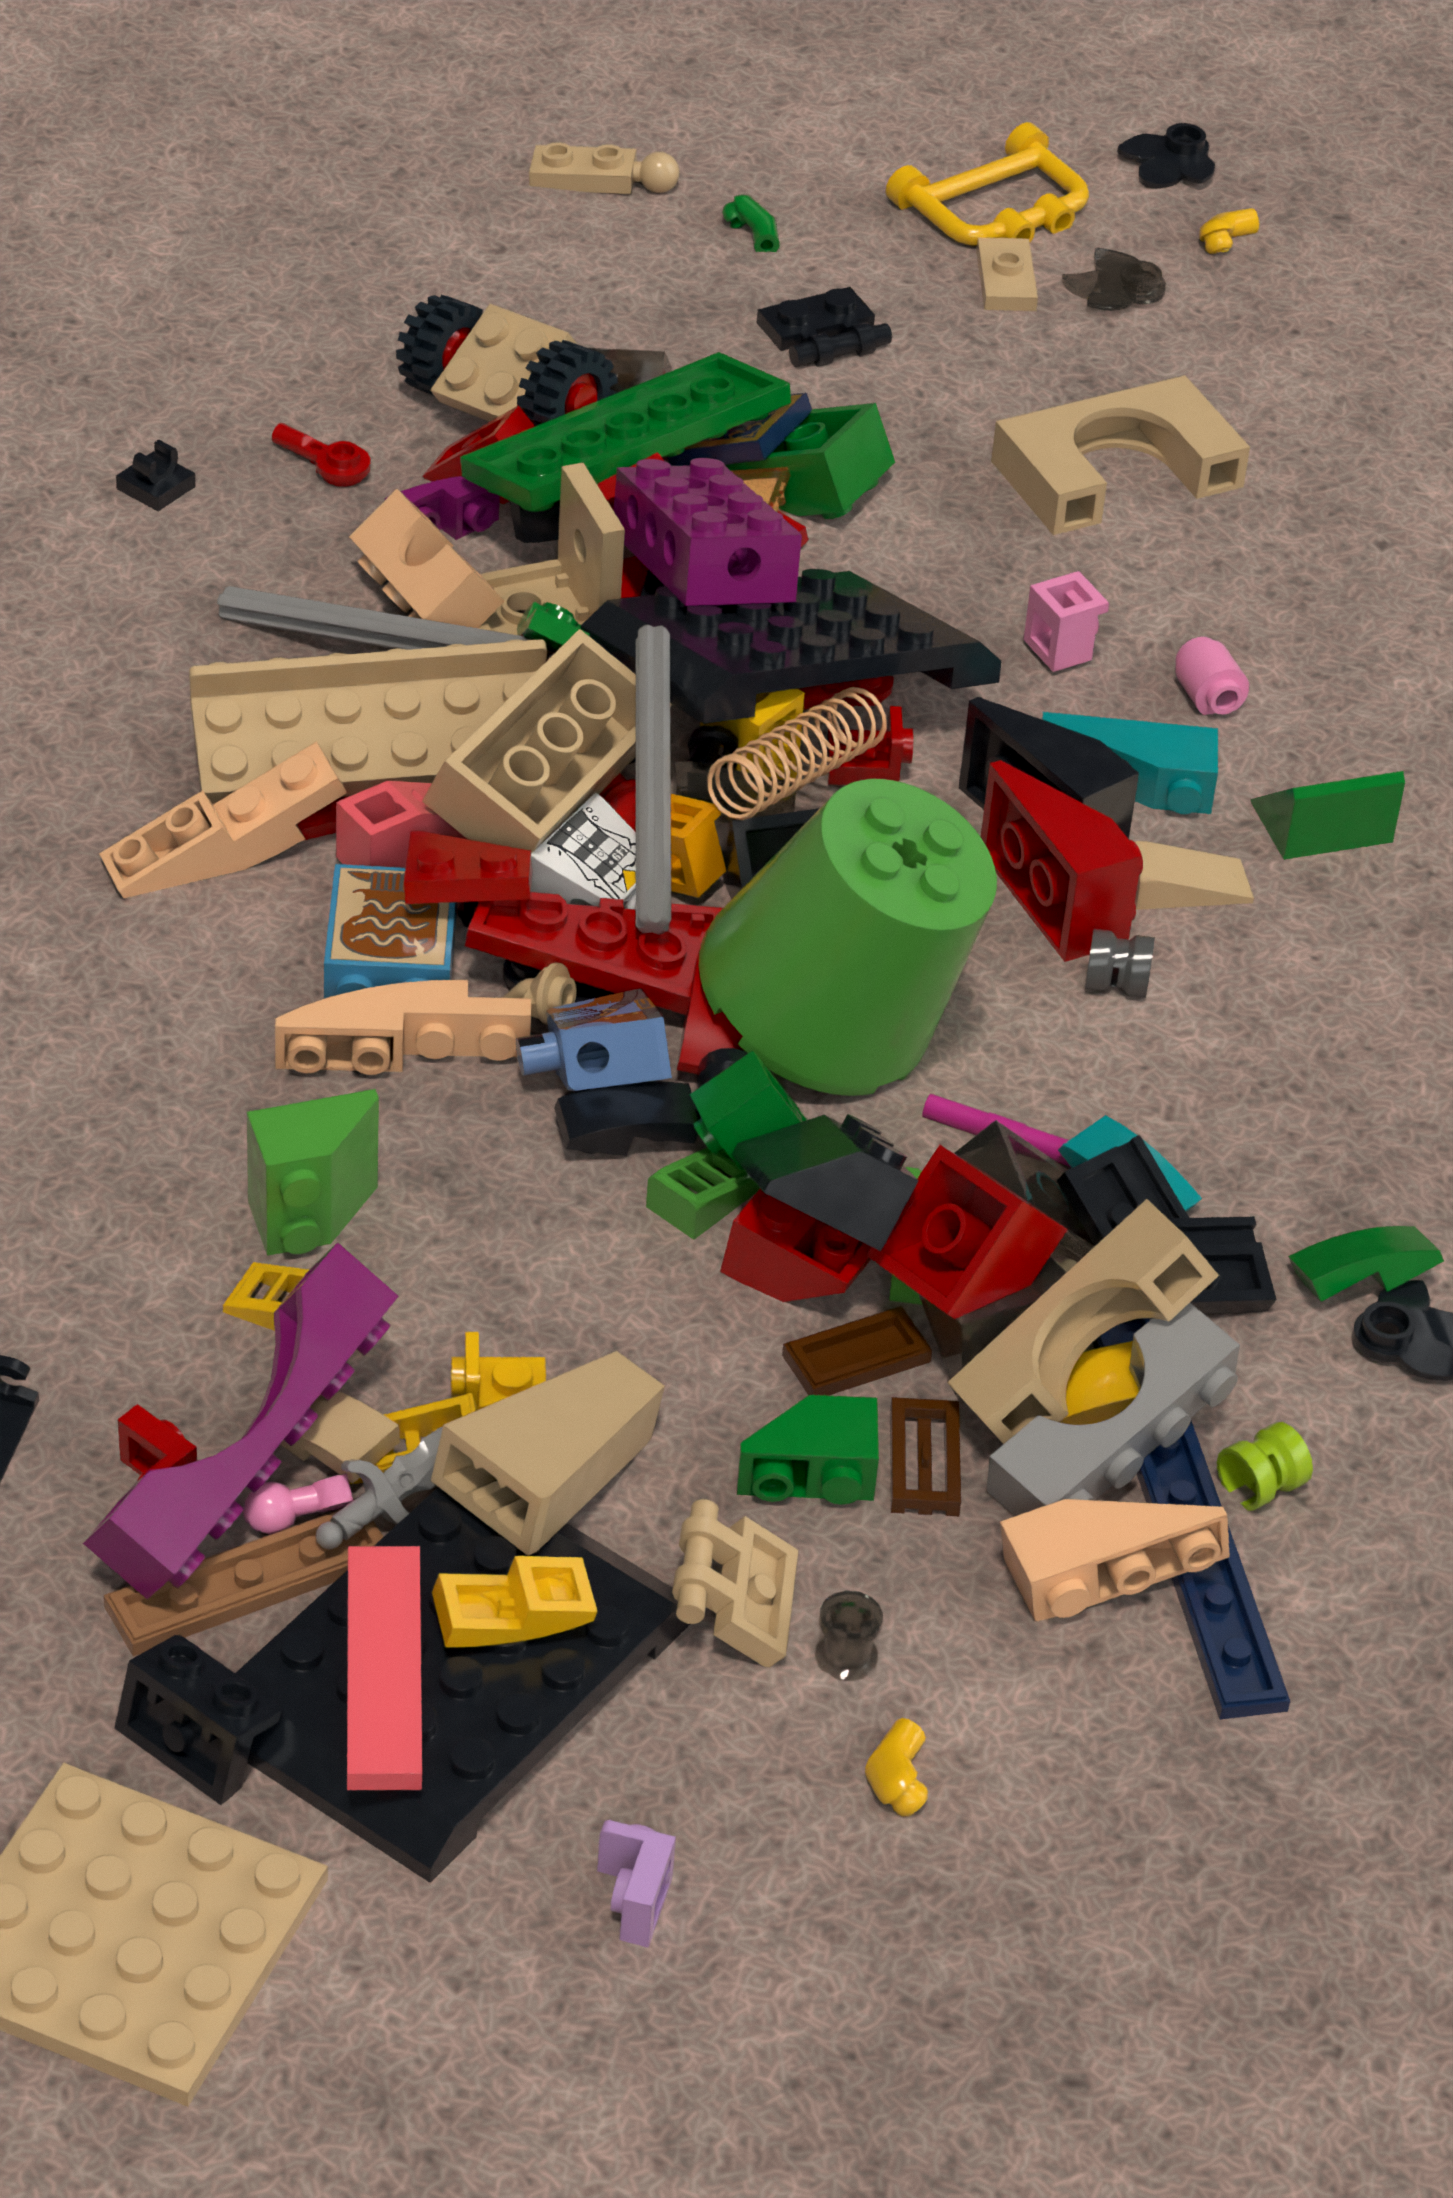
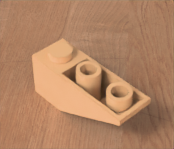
(1099, 1550)

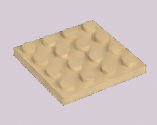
(140, 1930)

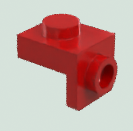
(876, 762)
(152, 1442)

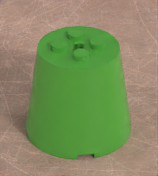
(852, 938)

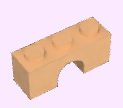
(422, 566)

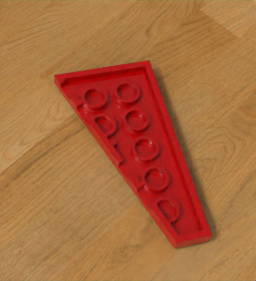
(596, 943)

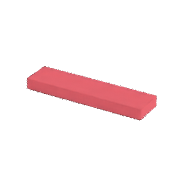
(384, 1669)

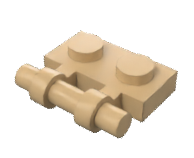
(752, 1591)

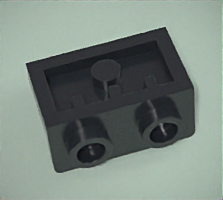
(193, 1715)

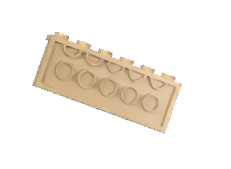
(369, 712)

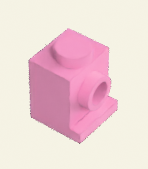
(1063, 620)

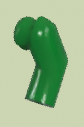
(760, 221)

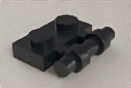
(823, 327)

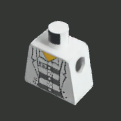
(588, 858)

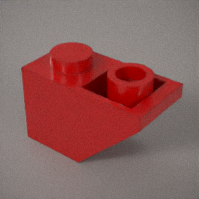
(790, 1252)

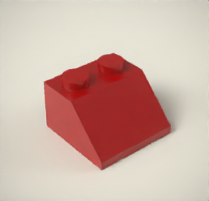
(966, 1238)

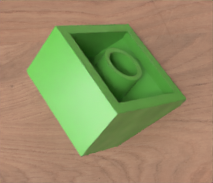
(311, 1168)

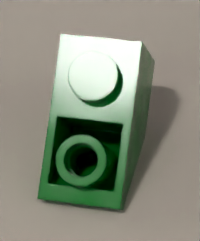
(814, 1451)

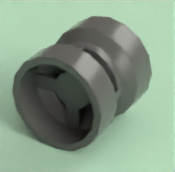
(1120, 963)

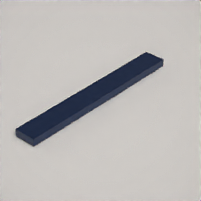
(1217, 1599)

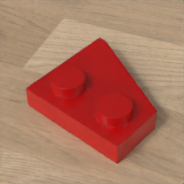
(464, 870)

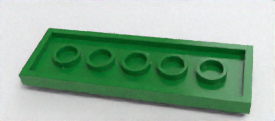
(627, 427)

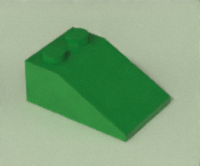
(830, 460)

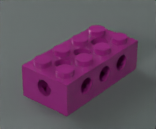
(707, 533)

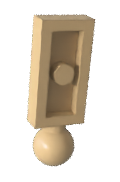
(601, 169)

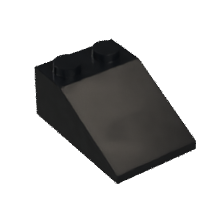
(1049, 753)

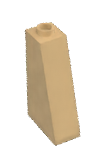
(548, 1448)

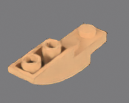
(225, 837)
(380, 1024)

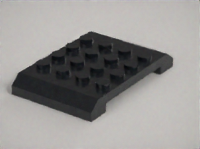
(830, 635)
(483, 1707)

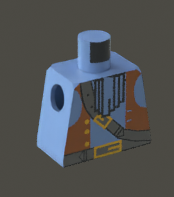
(622, 1039)

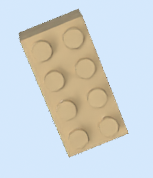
(542, 750)

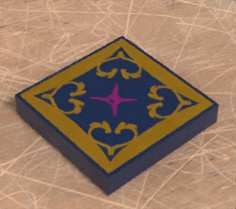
(751, 439)

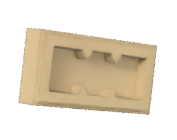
(1006, 274)

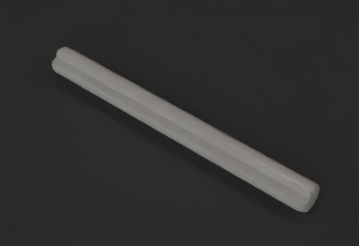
(348, 622)
(653, 780)

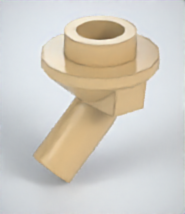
(547, 990)

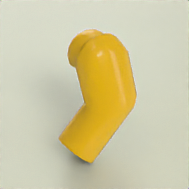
(1223, 226)
(891, 1769)

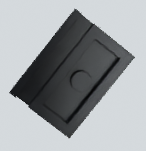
(1114, 1185)
(1238, 1259)

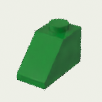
(742, 1105)

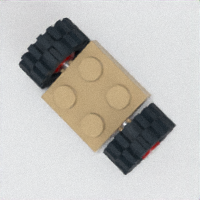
(499, 362)

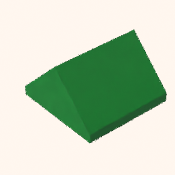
(1332, 815)

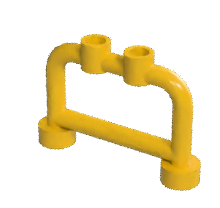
(1025, 150)

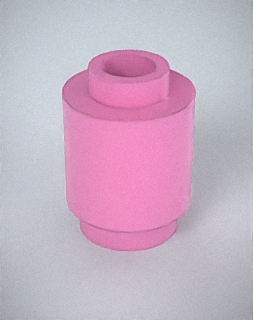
(1211, 676)

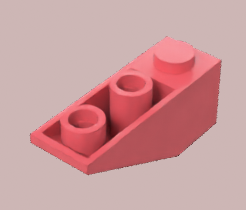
(377, 823)

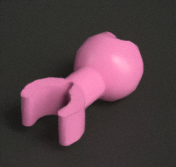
(276, 1506)

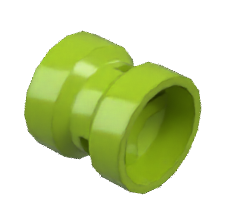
(1268, 1464)

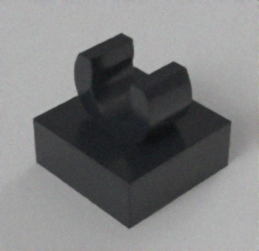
(156, 477)

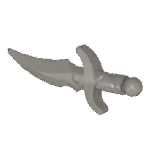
(382, 1491)

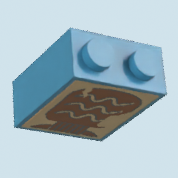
(379, 937)

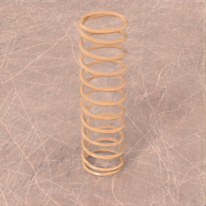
(810, 776)

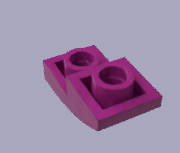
(456, 505)

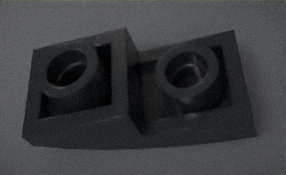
(612, 1116)

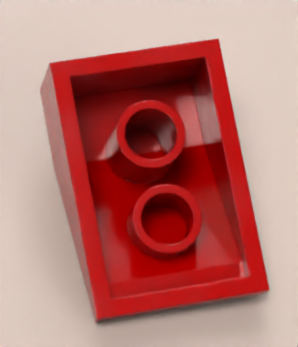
(1060, 860)

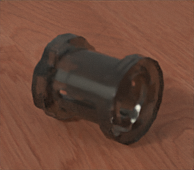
(849, 1627)

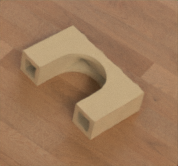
(1166, 419)

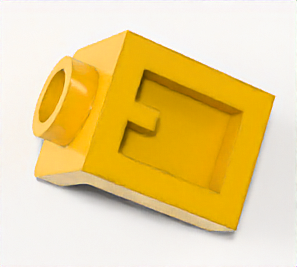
(493, 1377)

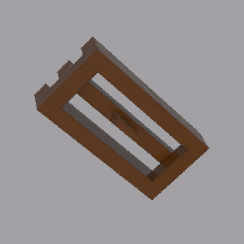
(924, 1498)

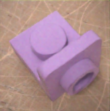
(643, 1871)

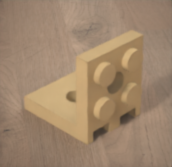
(587, 560)

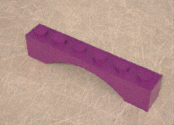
(169, 1511)

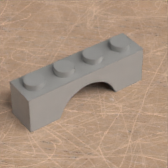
(1177, 1373)

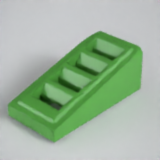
(698, 1212)

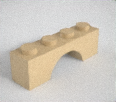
(1131, 1274)

